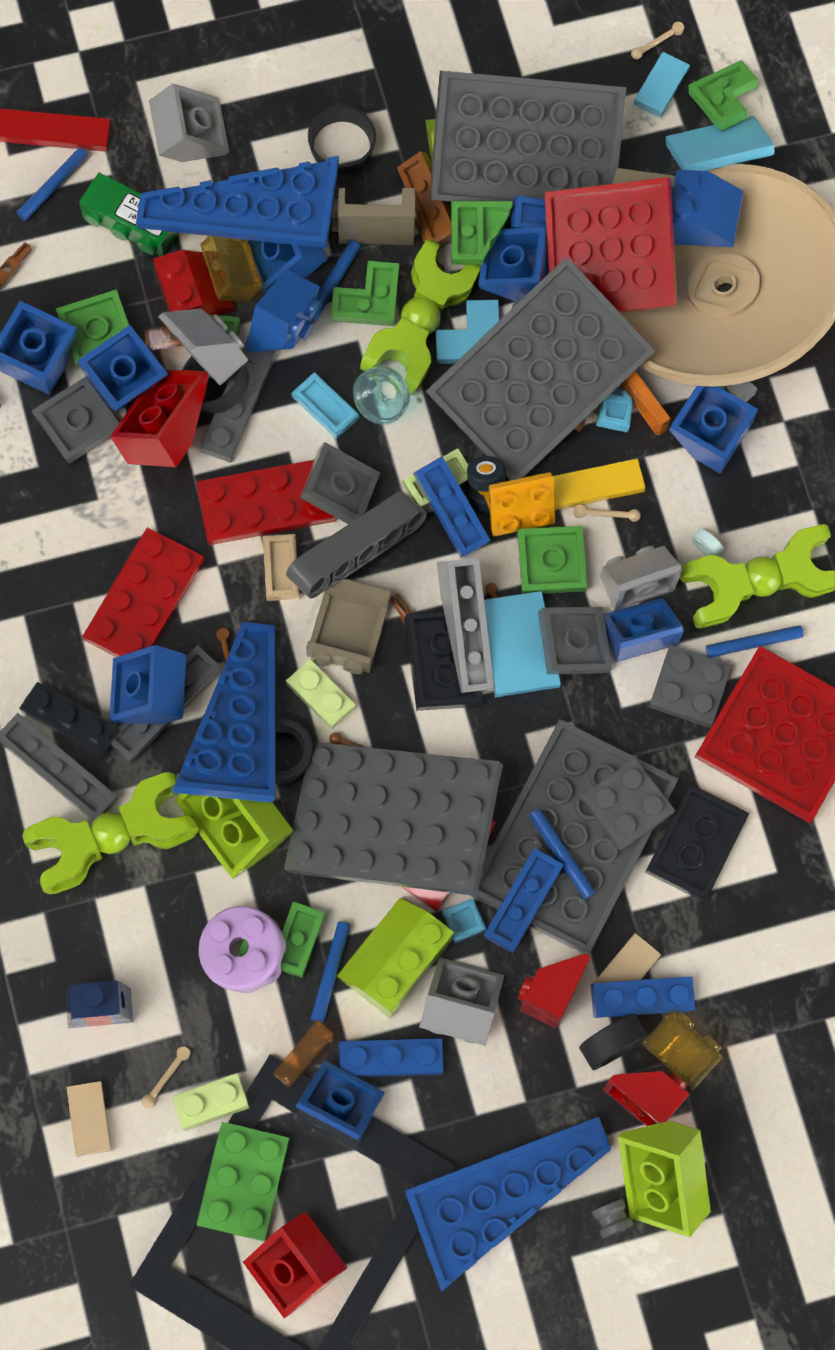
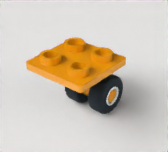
(512, 503)

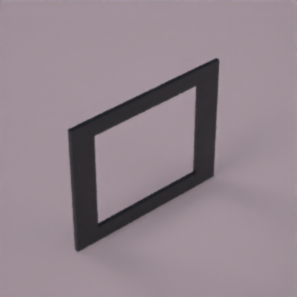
(229, 1323)

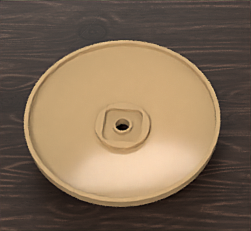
(778, 294)

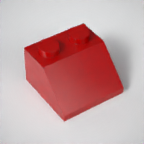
(188, 284)
(551, 989)
(648, 1095)
(294, 1264)

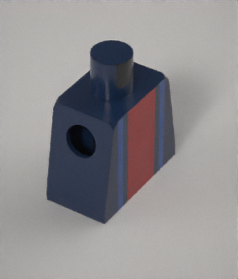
(98, 1004)

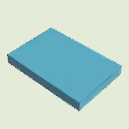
(712, 149)
(517, 645)

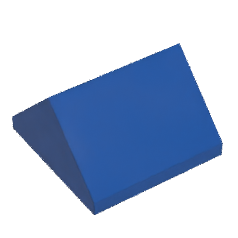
(122, 369)
(642, 629)
(340, 1100)

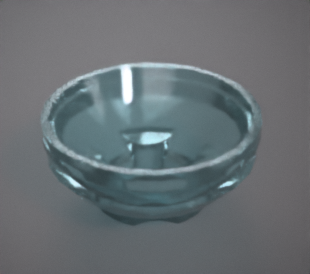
(371, 400)

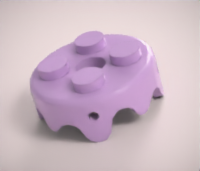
(261, 962)

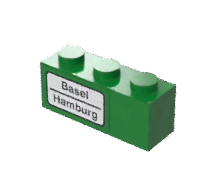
(116, 209)

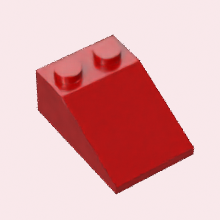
(162, 420)

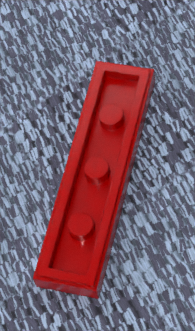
(54, 130)

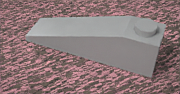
(466, 622)

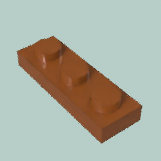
(432, 214)

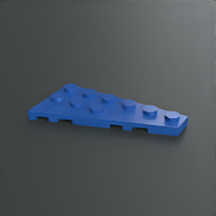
(236, 736)

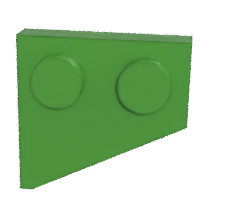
(476, 229)

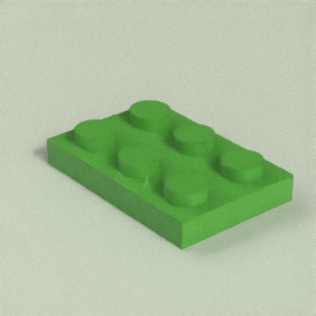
(242, 1181)

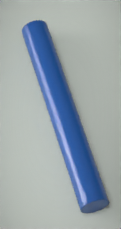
(52, 184)
(336, 276)
(754, 641)
(562, 854)
(330, 972)

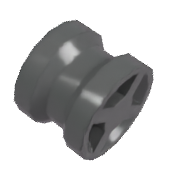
(612, 1218)

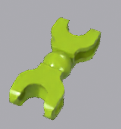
(420, 316)
(760, 576)
(109, 833)

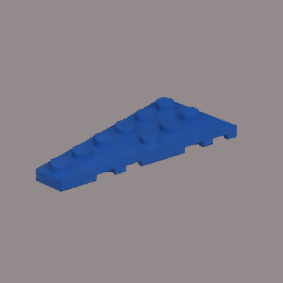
(256, 206)
(487, 1201)

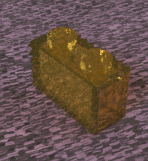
(231, 268)
(683, 1049)

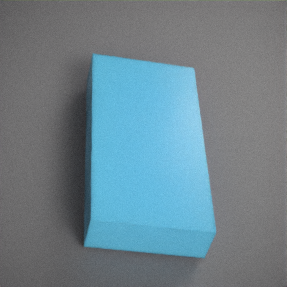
(661, 84)
(325, 405)

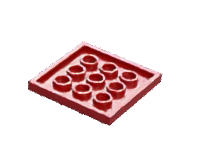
(618, 240)
(777, 735)

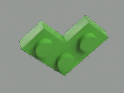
(718, 94)
(375, 303)
(300, 937)

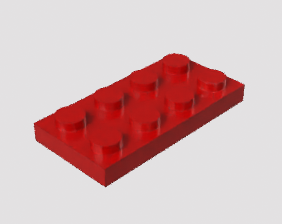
(258, 503)
(143, 595)

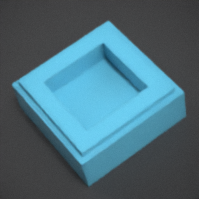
(464, 920)

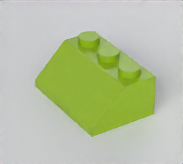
(236, 829)
(396, 956)
(665, 1176)

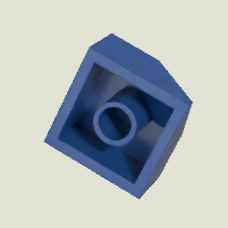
(283, 314)
(35, 347)
(713, 425)

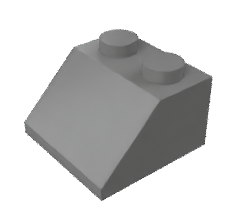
(188, 124)
(206, 341)
(640, 577)
(461, 1001)

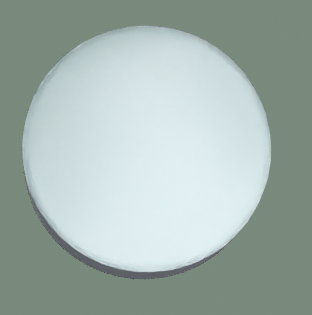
(707, 542)

